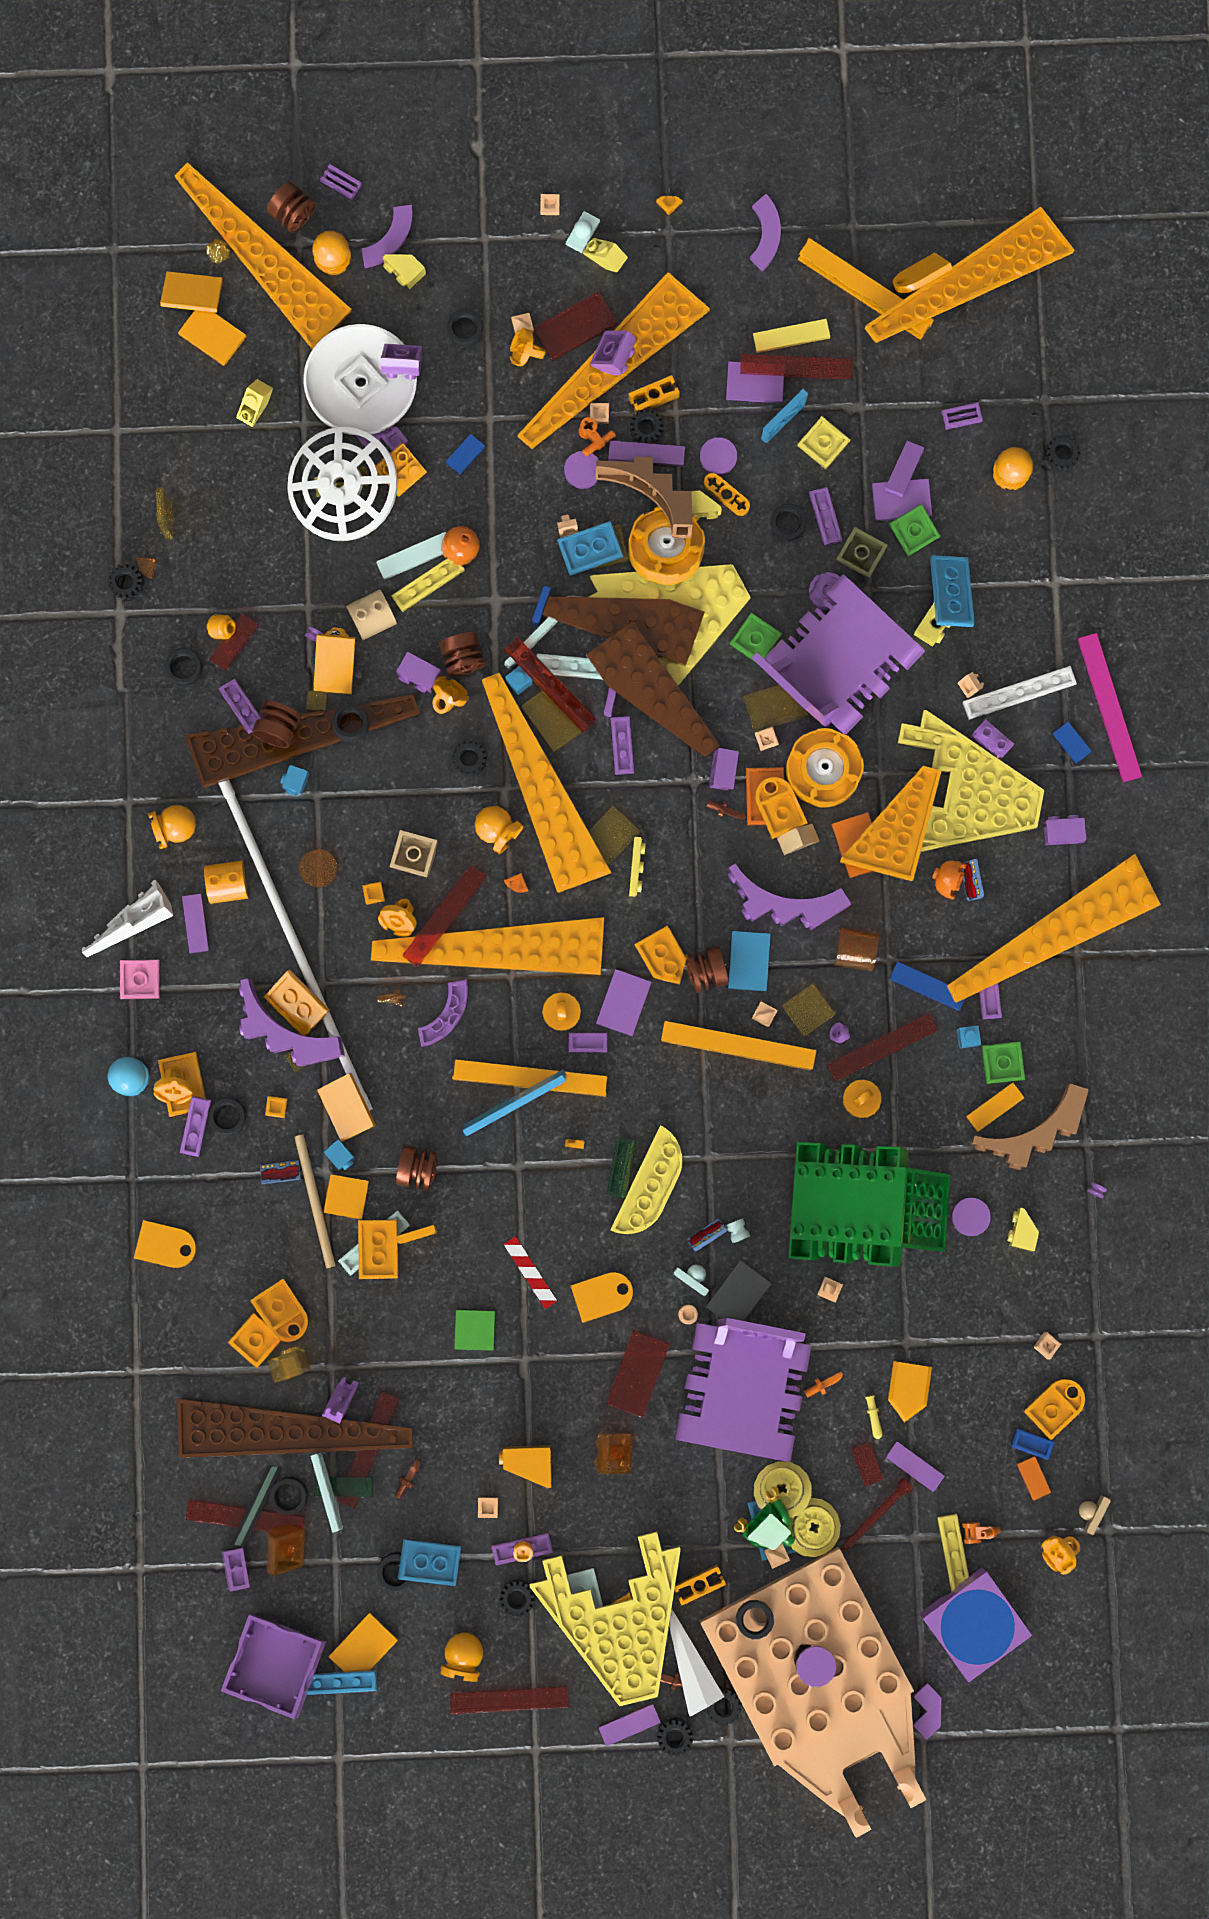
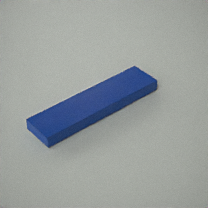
(924, 985)

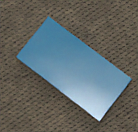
(952, 591)

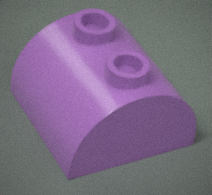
(613, 352)
(401, 360)

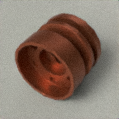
(291, 207)
(463, 657)
(276, 724)
(707, 969)
(416, 1168)

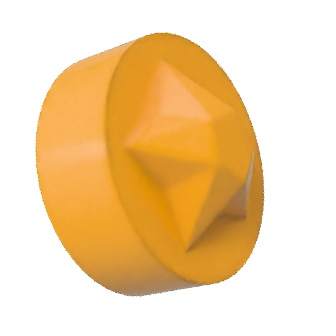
(523, 1551)

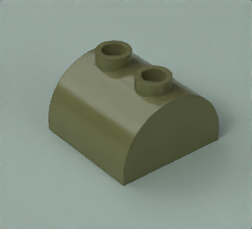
(861, 552)

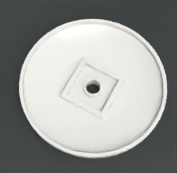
(332, 377)

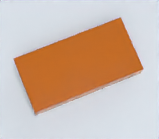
(1033, 1478)

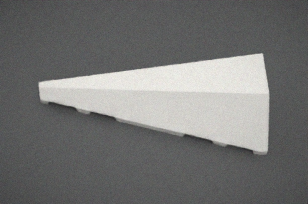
(145, 912)
(697, 1681)

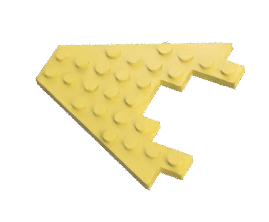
(711, 590)
(982, 792)
(623, 1639)

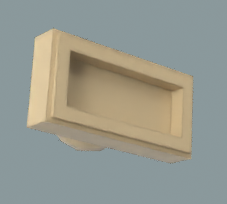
(1093, 1513)

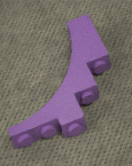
(760, 902)
(259, 1023)

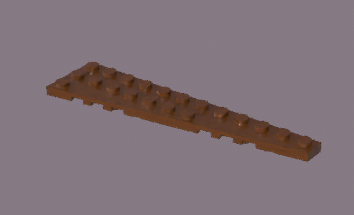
(234, 752)
(233, 1430)

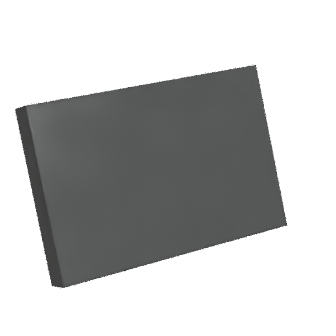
(738, 1293)

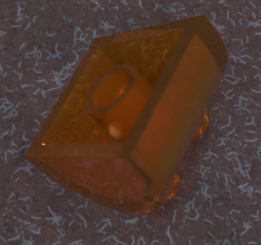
(856, 949)
(614, 1453)
(285, 1549)

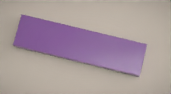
(661, 454)

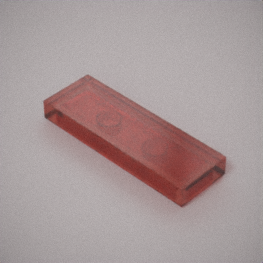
(231, 647)

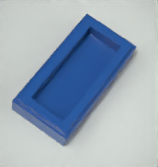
(465, 454)
(537, 617)
(1072, 742)
(1032, 1444)

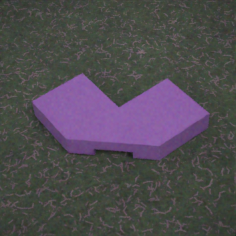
(391, 436)
(930, 1720)

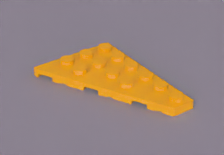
(897, 834)

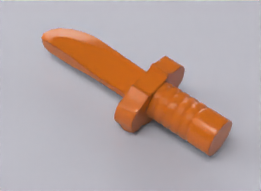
(821, 1385)

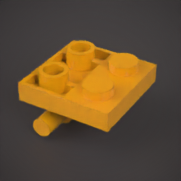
(407, 468)

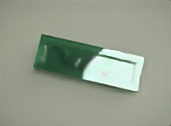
(621, 1168)
(348, 1486)

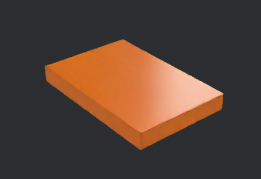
(754, 777)
(847, 833)

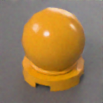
(331, 252)
(1013, 468)
(173, 824)
(495, 826)
(463, 1655)

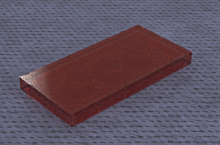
(575, 326)
(638, 1374)

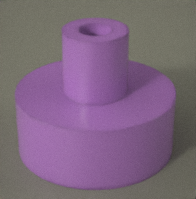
(839, 1033)

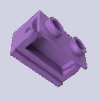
(418, 672)
(1064, 831)

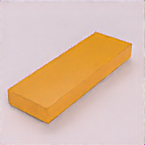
(995, 1107)

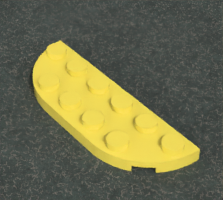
(651, 1185)

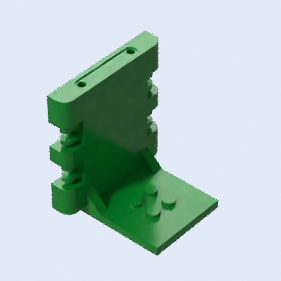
(865, 1204)

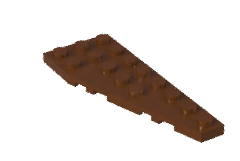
(664, 623)
(639, 676)

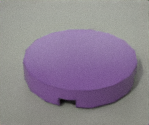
(718, 456)
(581, 470)
(819, 587)
(971, 1216)
(816, 1666)

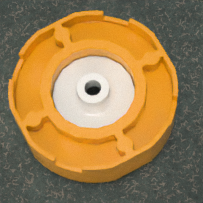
(661, 556)
(826, 749)

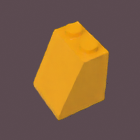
(528, 1462)

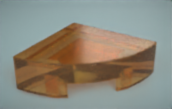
(146, 566)

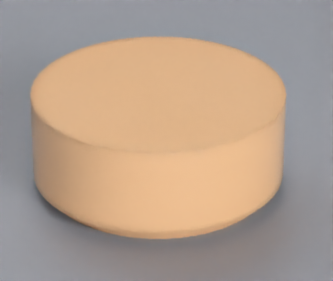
(688, 1314)

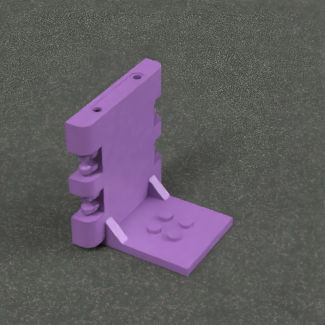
(840, 656)
(744, 1388)

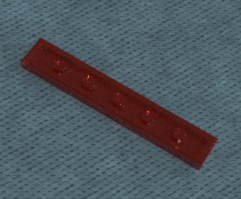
(795, 366)
(550, 684)
(444, 916)
(881, 1047)
(365, 1459)
(233, 1515)
(509, 1700)

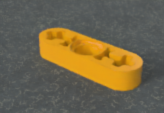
(712, 489)

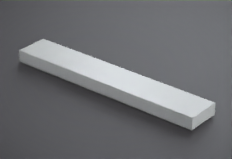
(1019, 692)

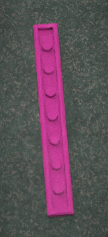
(1109, 708)

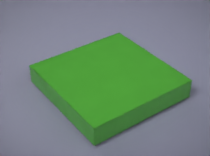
(914, 530)
(755, 637)
(1003, 1062)
(474, 1330)

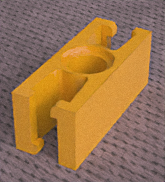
(654, 387)
(700, 1576)

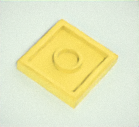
(823, 442)

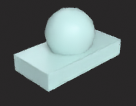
(582, 232)
(693, 1278)

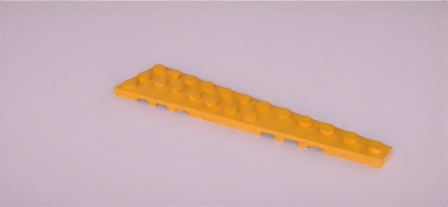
(1012, 254)
(294, 289)
(653, 322)
(560, 830)
(1098, 908)
(537, 947)

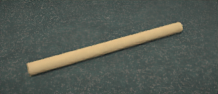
(314, 1201)

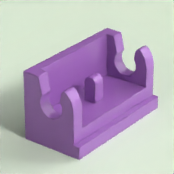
(723, 769)
(340, 1400)
(235, 1569)

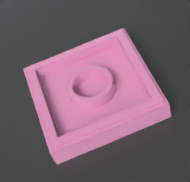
(139, 979)

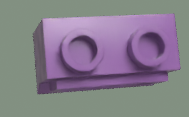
(992, 740)

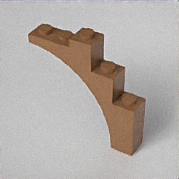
(658, 487)
(1063, 1118)

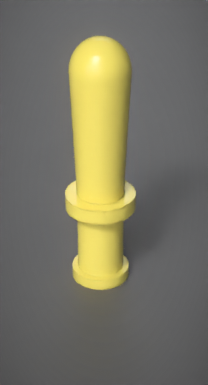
(875, 1423)

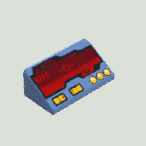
(972, 880)
(280, 1172)
(707, 1235)

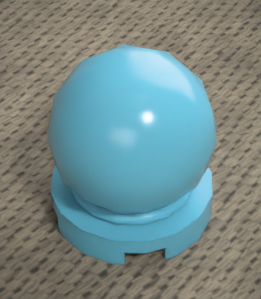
(128, 1076)

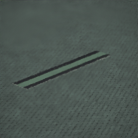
(256, 1506)

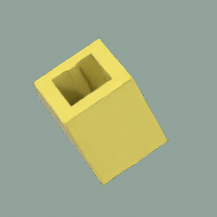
(605, 254)
(405, 267)
(254, 402)
(704, 506)
(1024, 1231)

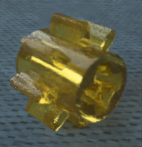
(217, 251)

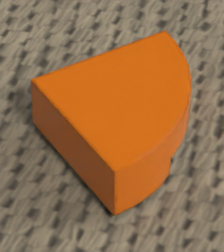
(516, 883)

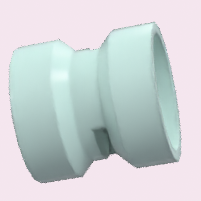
(737, 1230)

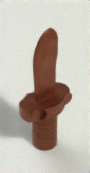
(723, 809)
(405, 1482)
(675, 1681)

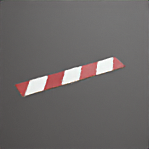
(530, 1272)

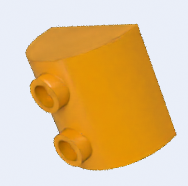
(225, 882)

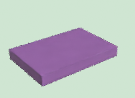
(753, 387)
(891, 506)
(623, 1002)

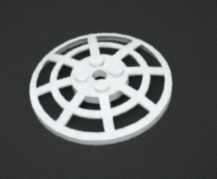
(352, 484)

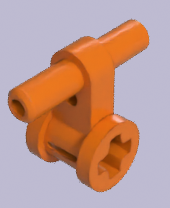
(597, 441)
(975, 1532)

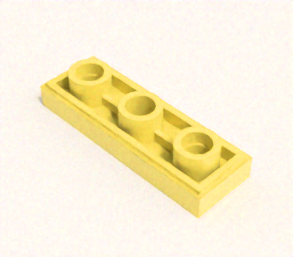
(637, 866)

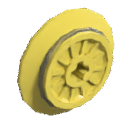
(796, 1483)
(826, 1533)

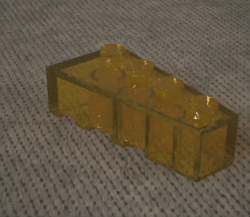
(290, 1364)

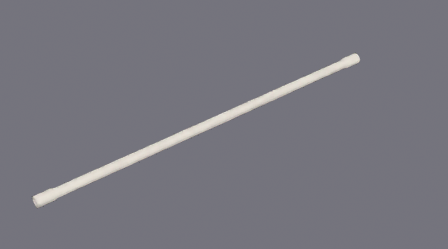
(229, 794)

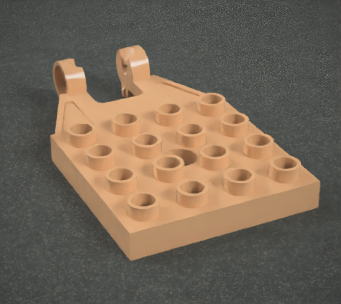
(827, 1727)

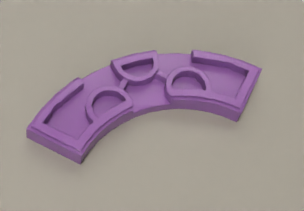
(771, 232)
(392, 240)
(449, 1017)

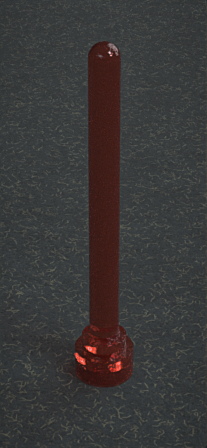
(903, 1488)

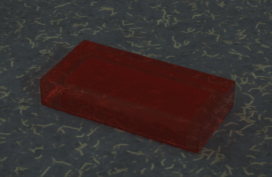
(866, 1464)

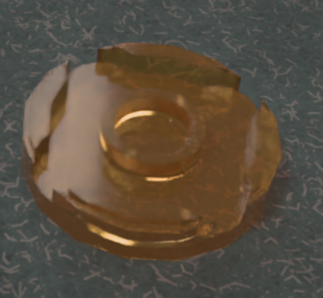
(318, 868)

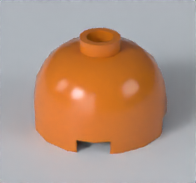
(460, 545)
(949, 878)

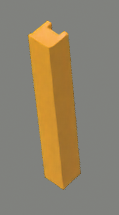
(854, 282)
(738, 1045)
(527, 1077)

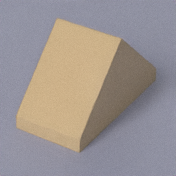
(798, 839)

